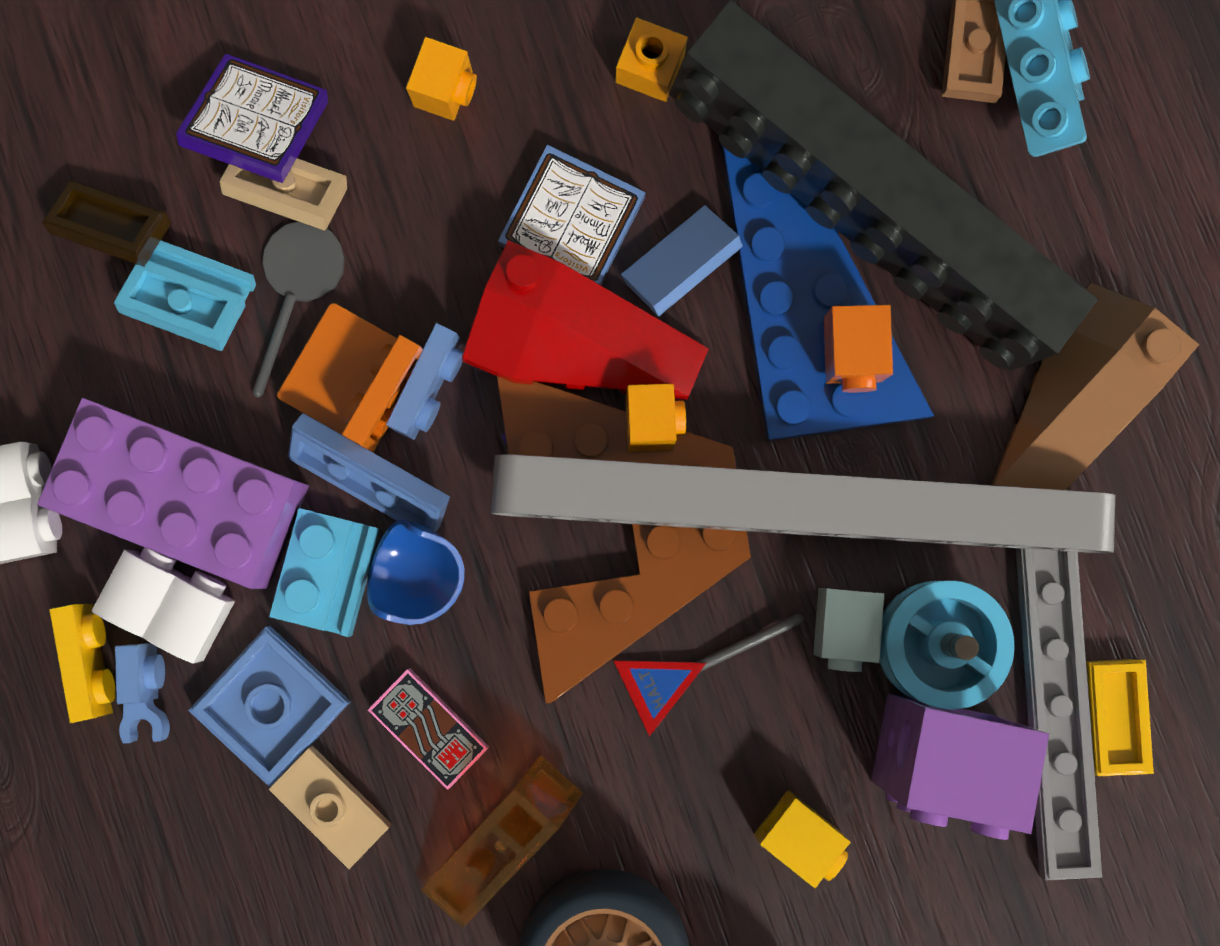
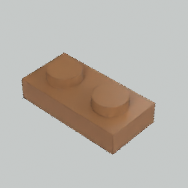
(974, 52)

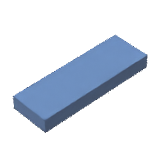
(365, 474)

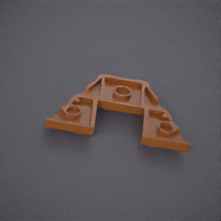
(596, 620)

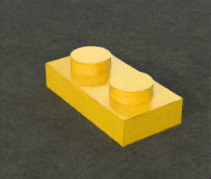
(85, 680)

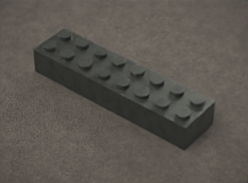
(877, 192)

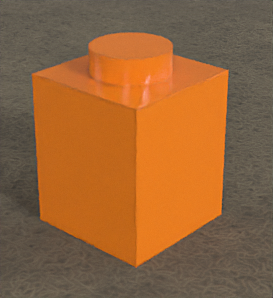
(858, 346)

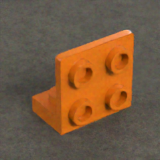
(350, 376)

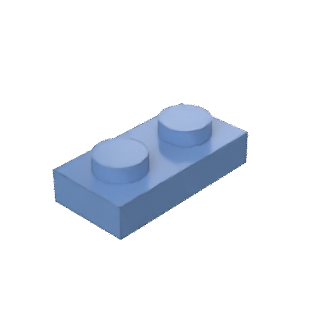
(417, 403)

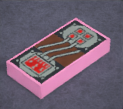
(428, 728)

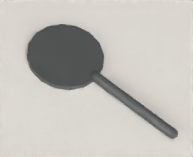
(302, 267)

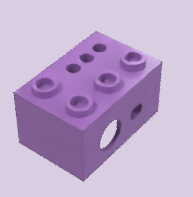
(959, 766)

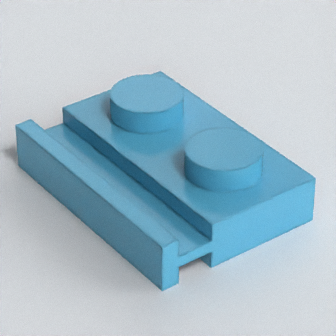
(186, 295)
(325, 572)

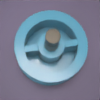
(946, 644)

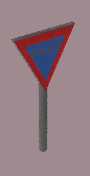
(660, 684)

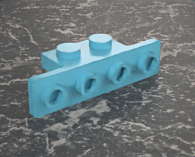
(1045, 71)

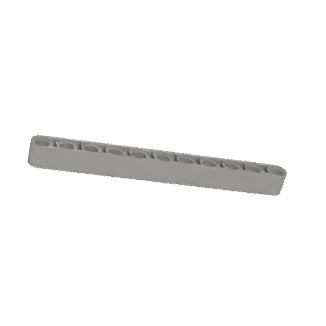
(802, 504)

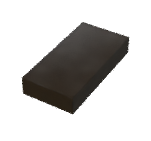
(106, 222)

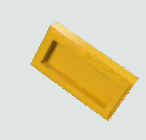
(1119, 717)

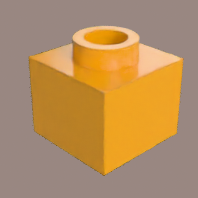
(649, 75)
(441, 79)
(653, 417)

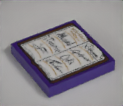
(252, 118)

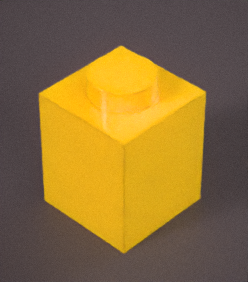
(803, 840)

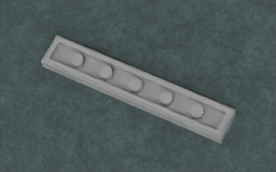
(1059, 706)

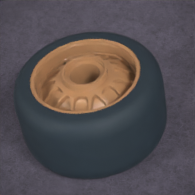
(603, 910)

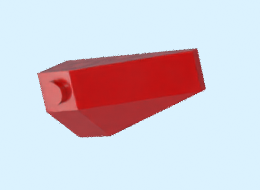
(566, 329)

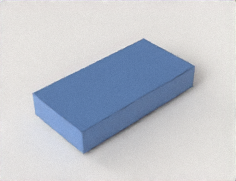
(682, 260)

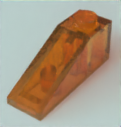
(503, 841)

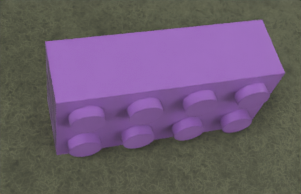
(173, 495)

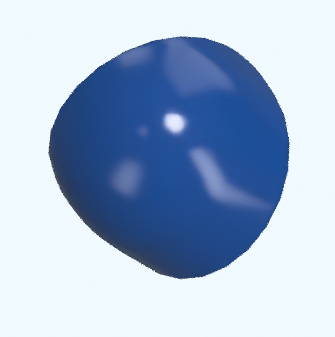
(413, 574)

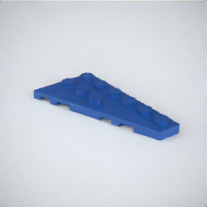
(789, 284)

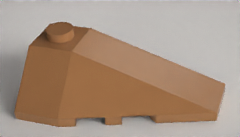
(1091, 391)

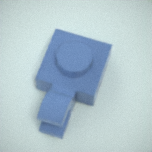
(138, 678)

